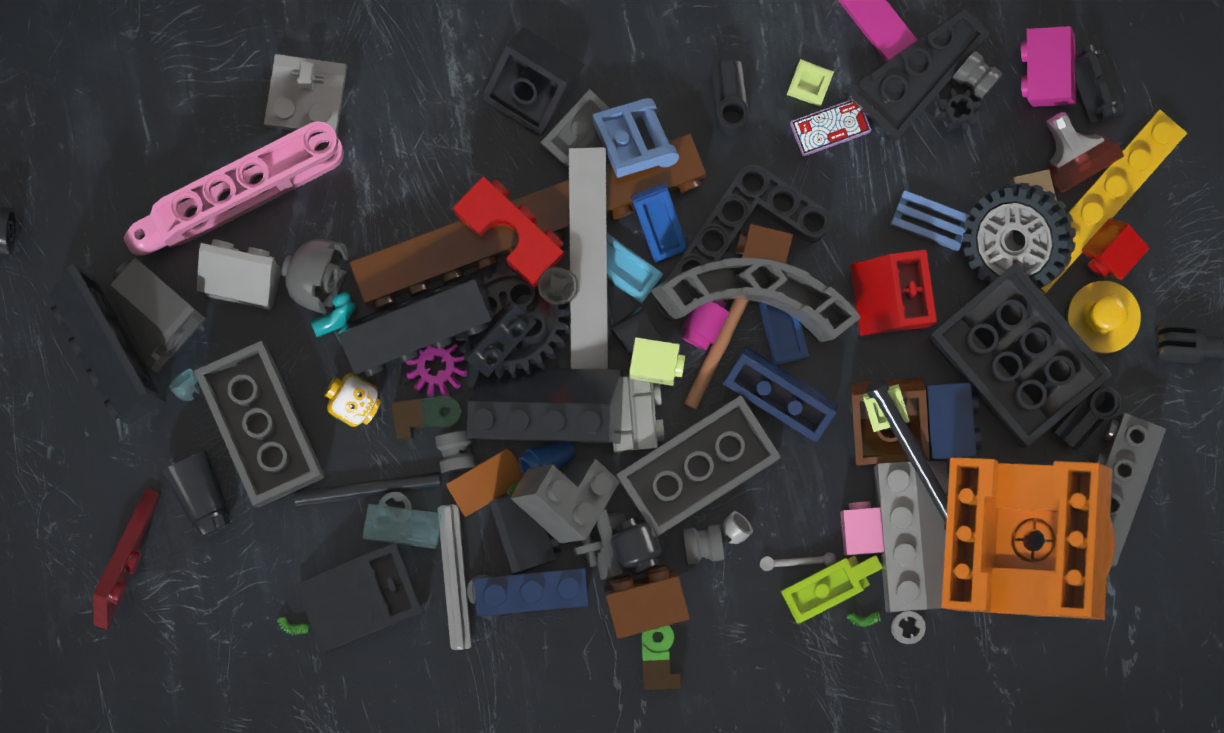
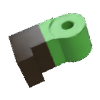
(657, 661)

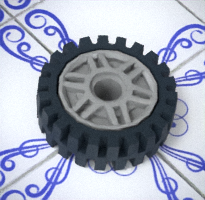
(1036, 217)

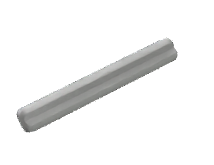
(454, 577)

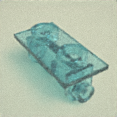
(402, 526)

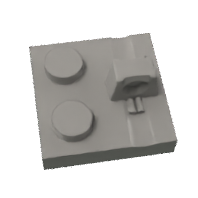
(305, 93)

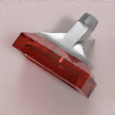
(1078, 154)

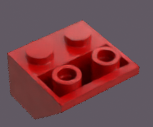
(893, 293)

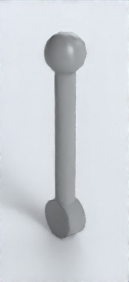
(768, 563)

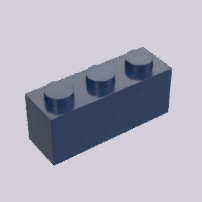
(781, 394)
(529, 592)

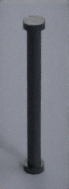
(879, 391)

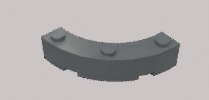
(764, 281)

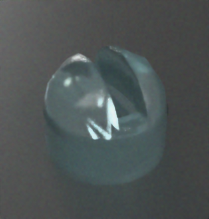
(185, 385)

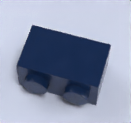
(952, 421)

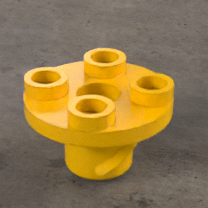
(1104, 316)

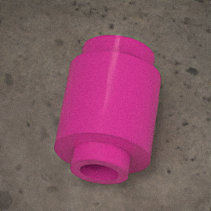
(705, 324)

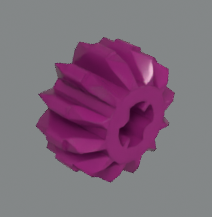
(443, 377)

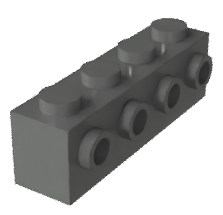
(1131, 456)

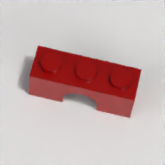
(488, 207)

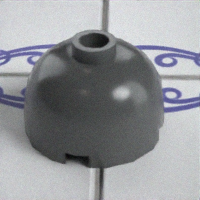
(315, 273)

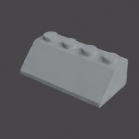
(911, 536)

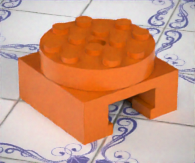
(990, 532)

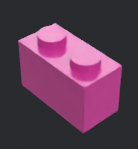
(1049, 66)

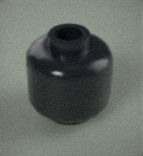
(636, 546)

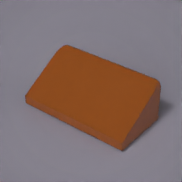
(485, 482)

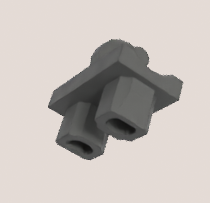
(598, 547)

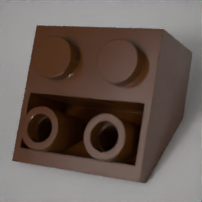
(646, 601)

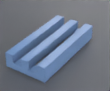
(934, 207)

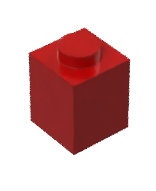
(1114, 249)

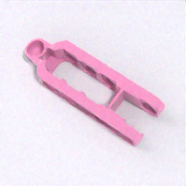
(284, 167)

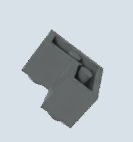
(566, 502)

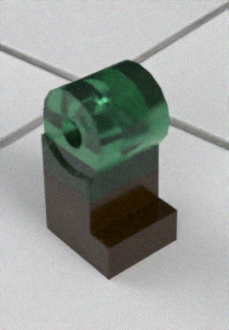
(423, 413)

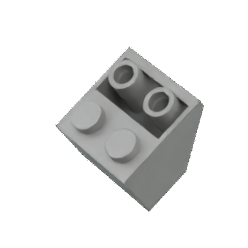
(238, 275)

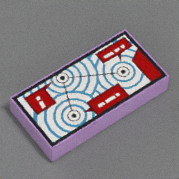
(829, 127)

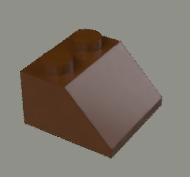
(883, 445)

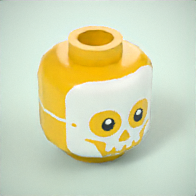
(352, 399)

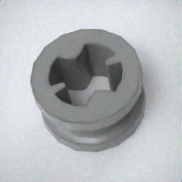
(897, 631)

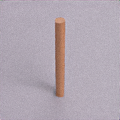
(715, 354)

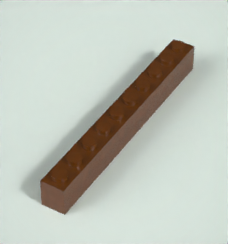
(456, 248)

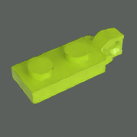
(829, 587)

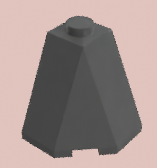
(154, 313)

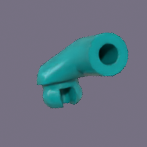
(337, 318)

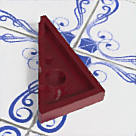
(123, 562)

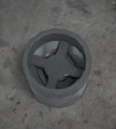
(977, 75)
(455, 452)
(703, 543)

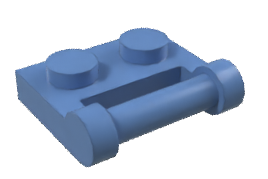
(624, 142)

